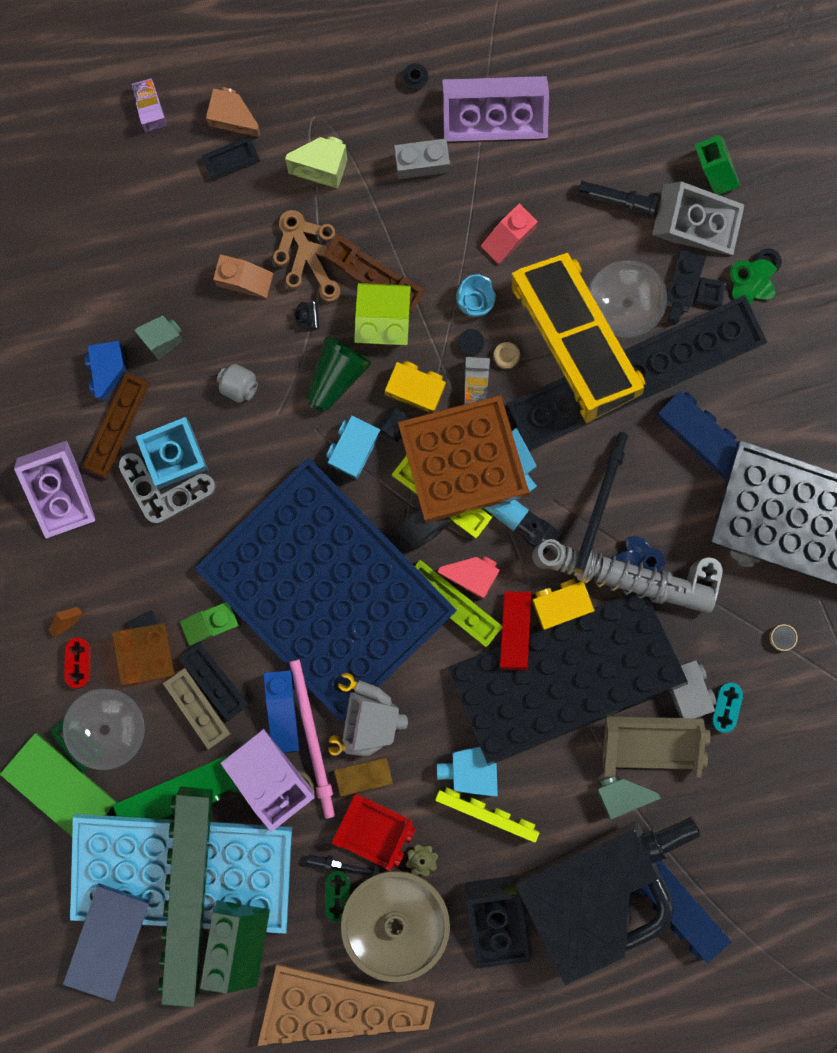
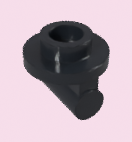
(307, 315)

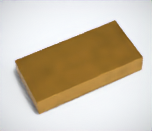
(363, 776)

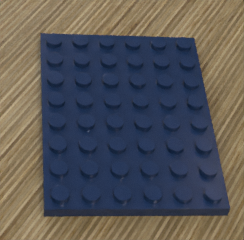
(325, 587)

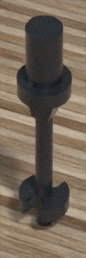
(328, 863)

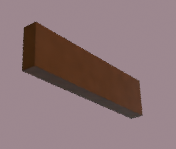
(116, 425)

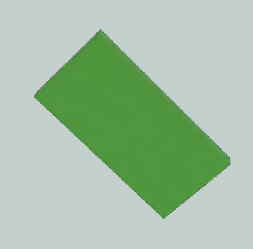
(55, 784)

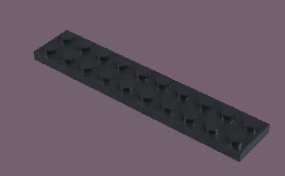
(660, 359)

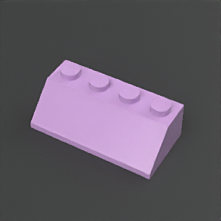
(495, 108)

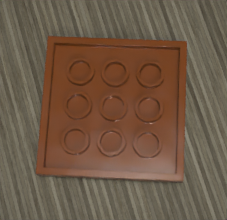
(463, 459)

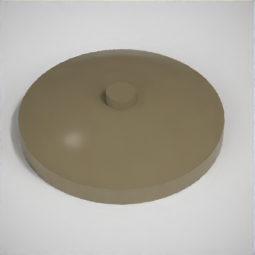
(395, 926)

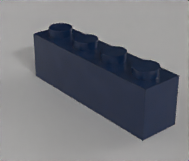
(699, 432)
(690, 919)

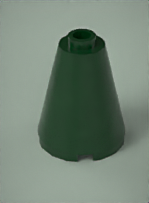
(334, 373)

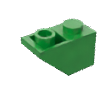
(717, 165)

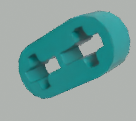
(733, 708)

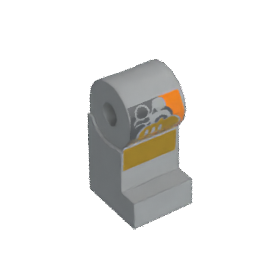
(476, 379)

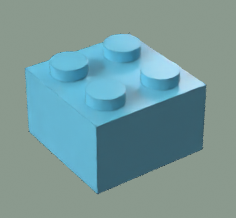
(171, 453)

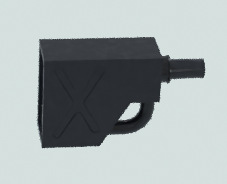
(586, 896)

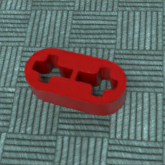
(84, 663)

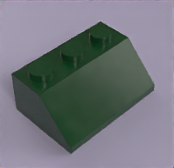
(234, 947)

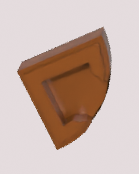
(64, 620)

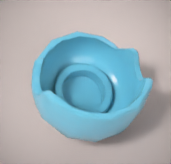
(475, 295)

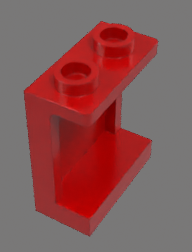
(374, 832)

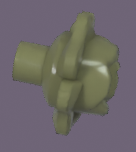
(422, 860)

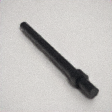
(615, 459)

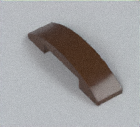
(365, 269)

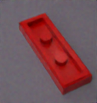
(516, 630)

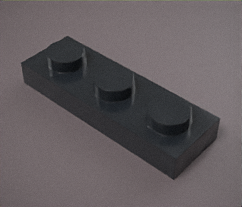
(213, 681)

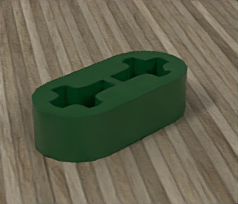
(330, 894)

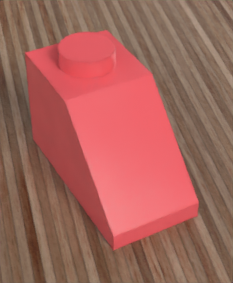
(509, 234)
(471, 574)

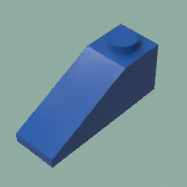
(282, 710)

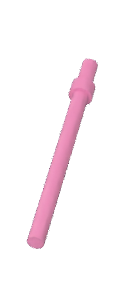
(323, 789)

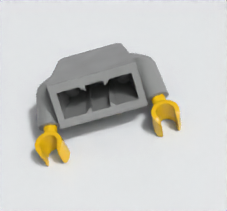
(369, 720)

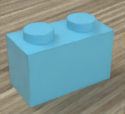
(353, 447)

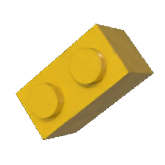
(415, 387)
(563, 604)

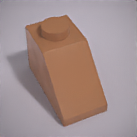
(230, 113)
(242, 277)

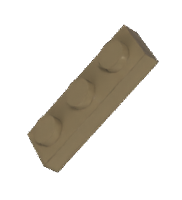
(197, 708)

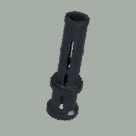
(630, 201)

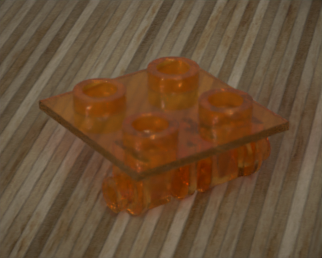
(143, 654)

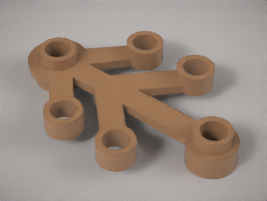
(306, 251)

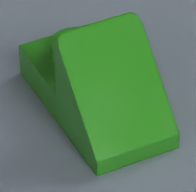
(209, 623)

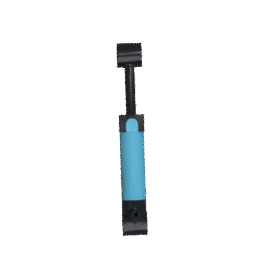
(511, 513)

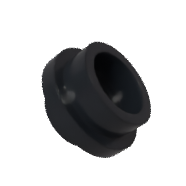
(415, 84)

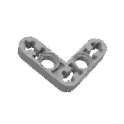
(164, 500)

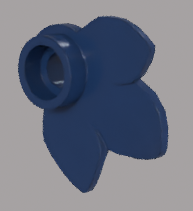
(639, 551)

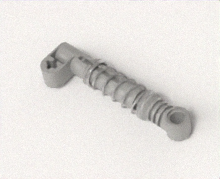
(658, 586)

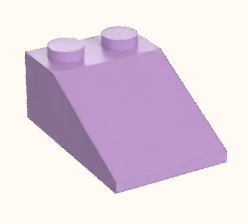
(55, 489)

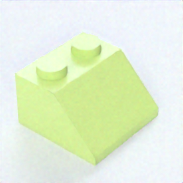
(319, 161)

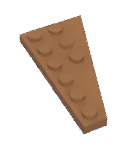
(327, 1007)

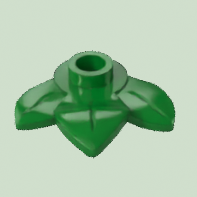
(756, 283)

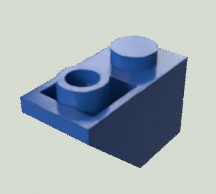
(107, 368)

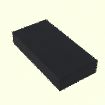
(231, 158)

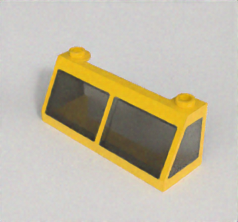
(577, 335)

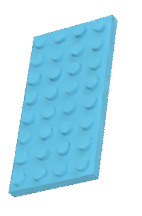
(130, 854)

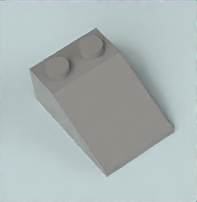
(698, 218)

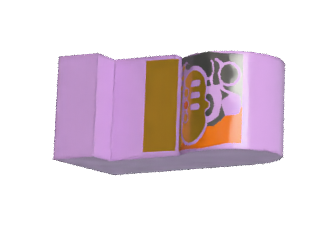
(148, 105)

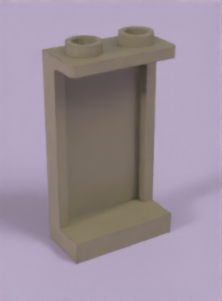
(655, 744)

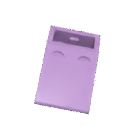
(268, 780)

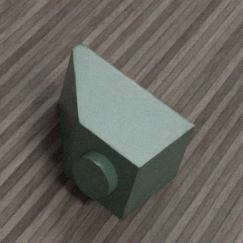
(160, 335)
(623, 796)

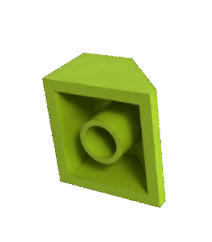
(382, 314)

